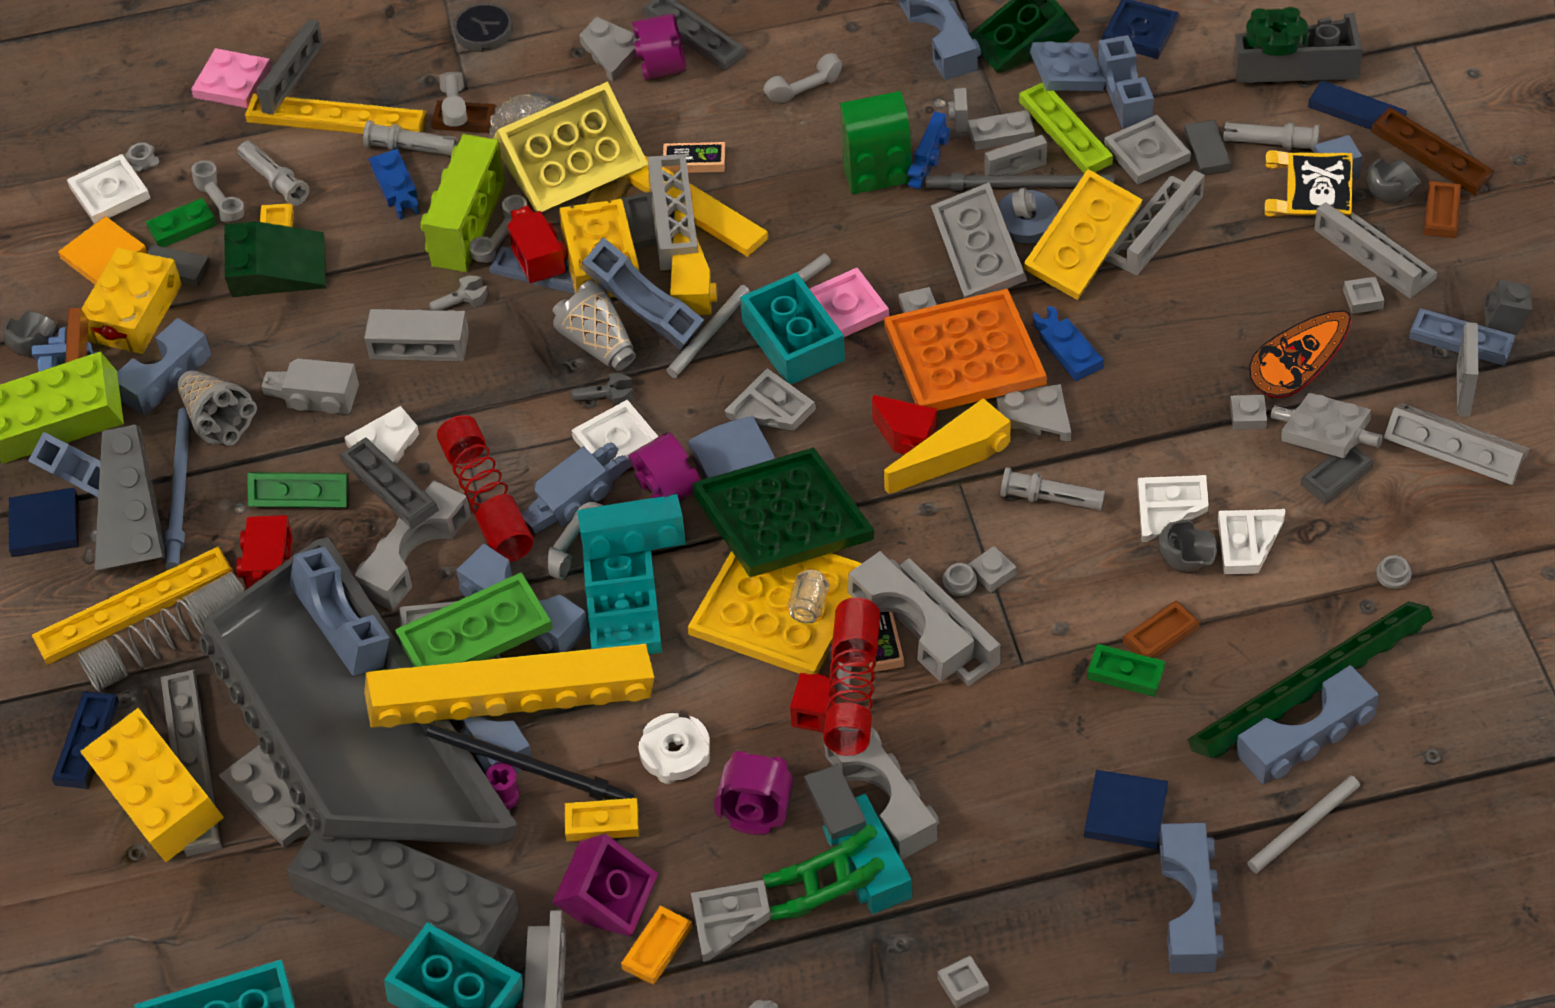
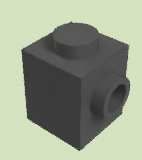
(1507, 306)

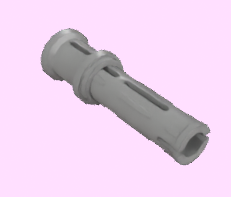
(1288, 136)
(396, 138)
(280, 178)
(1036, 488)

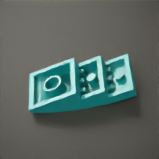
(622, 601)

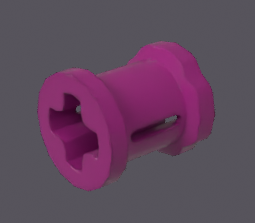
(503, 780)

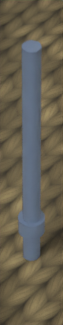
(174, 536)

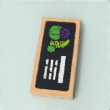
(699, 156)
(889, 649)

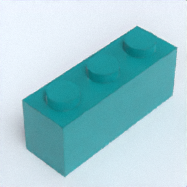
(631, 527)
(890, 885)

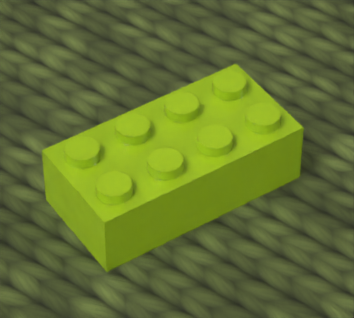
(463, 202)
(60, 401)

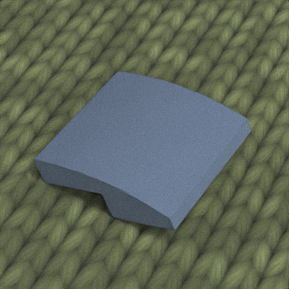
(730, 447)

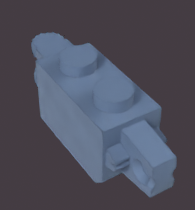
(573, 483)

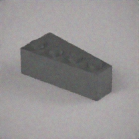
(1330, 53)
(127, 507)

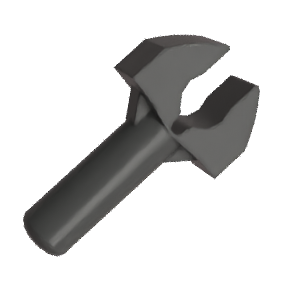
(609, 390)

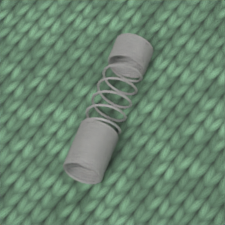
(106, 666)

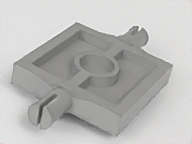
(1326, 425)

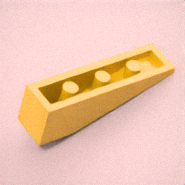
(692, 277)
(960, 443)

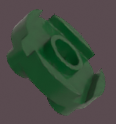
(1265, 23)

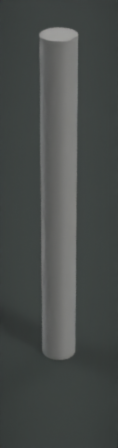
(707, 332)
(1303, 824)

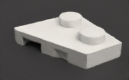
(389, 433)
(1247, 538)

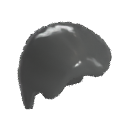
(1391, 180)
(28, 331)
(1186, 547)

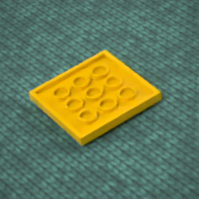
(755, 614)

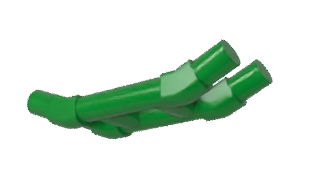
(808, 873)

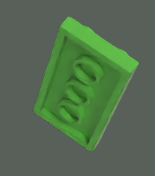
(476, 625)

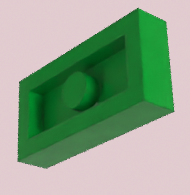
(181, 223)
(1126, 670)

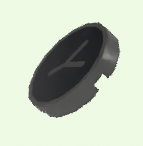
(483, 26)

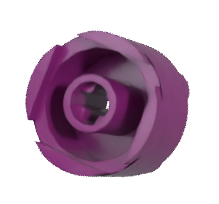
(659, 46)
(664, 468)
(754, 792)

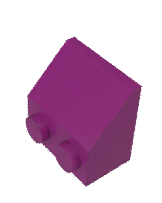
(605, 886)

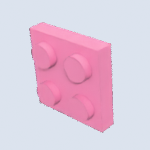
(231, 78)
(851, 301)

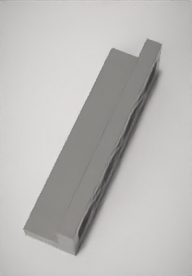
(662, 211)
(1159, 228)
(1374, 250)
(1456, 443)
(985, 647)
(545, 964)

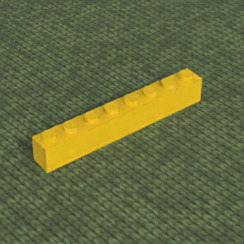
(508, 685)

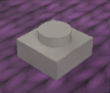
(958, 110)
(1363, 295)
(916, 299)
(1248, 412)
(993, 569)
(963, 981)

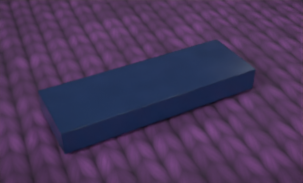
(1348, 104)
(89, 723)

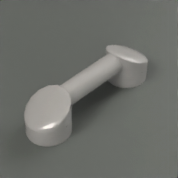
(781, 92)
(453, 106)
(205, 179)
(484, 248)
(559, 561)

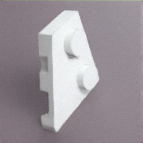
(1168, 501)

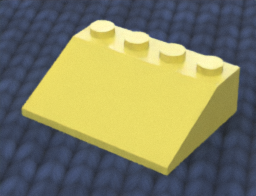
(570, 148)

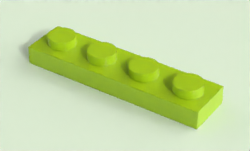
(1066, 128)

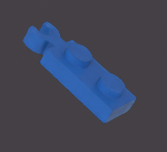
(929, 150)
(395, 182)
(1067, 345)

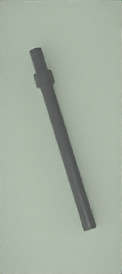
(958, 181)

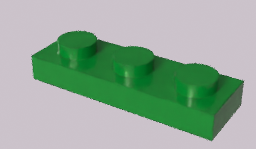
(298, 489)

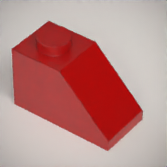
(903, 422)

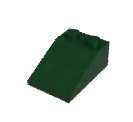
(1012, 29)
(272, 258)

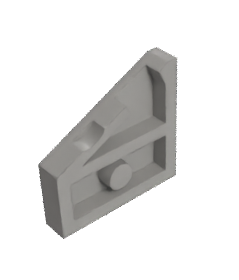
(609, 46)
(772, 403)
(1037, 410)
(728, 915)

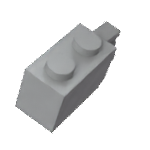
(314, 386)

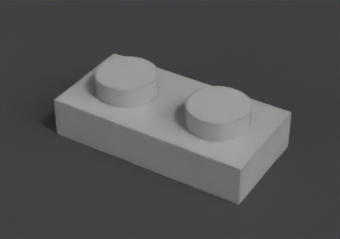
(1000, 129)
(1017, 157)

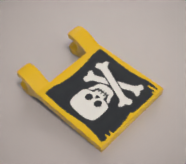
(1311, 182)

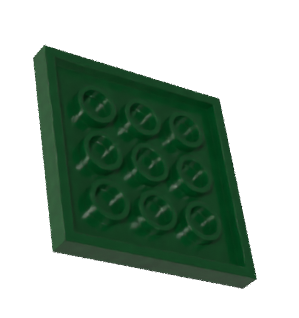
(782, 512)

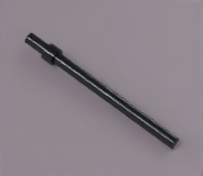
(597, 788)

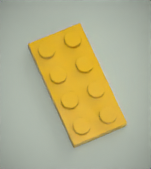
(1082, 234)

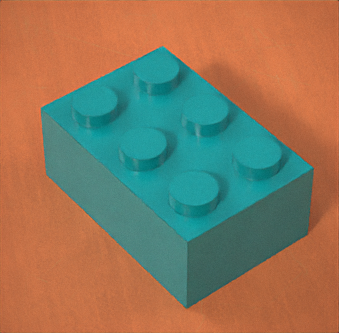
(792, 328)
(450, 974)

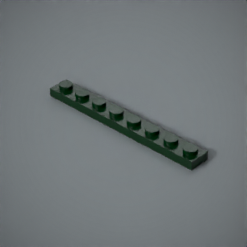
(1306, 681)

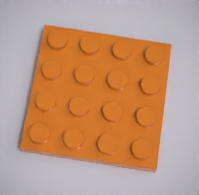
(965, 351)

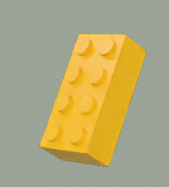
(152, 785)

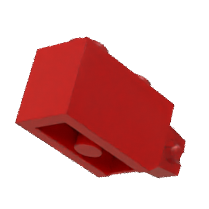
(536, 245)
(265, 547)

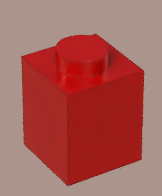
(810, 702)

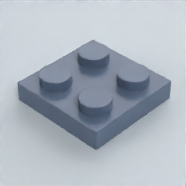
(1067, 66)

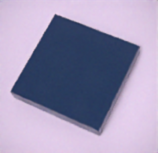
(1145, 24)
(43, 522)
(1126, 809)

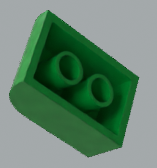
(875, 142)

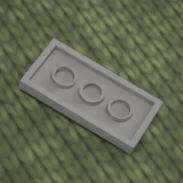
(978, 242)

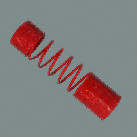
(498, 516)
(854, 646)

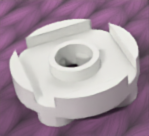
(679, 764)

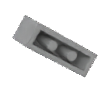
(416, 335)

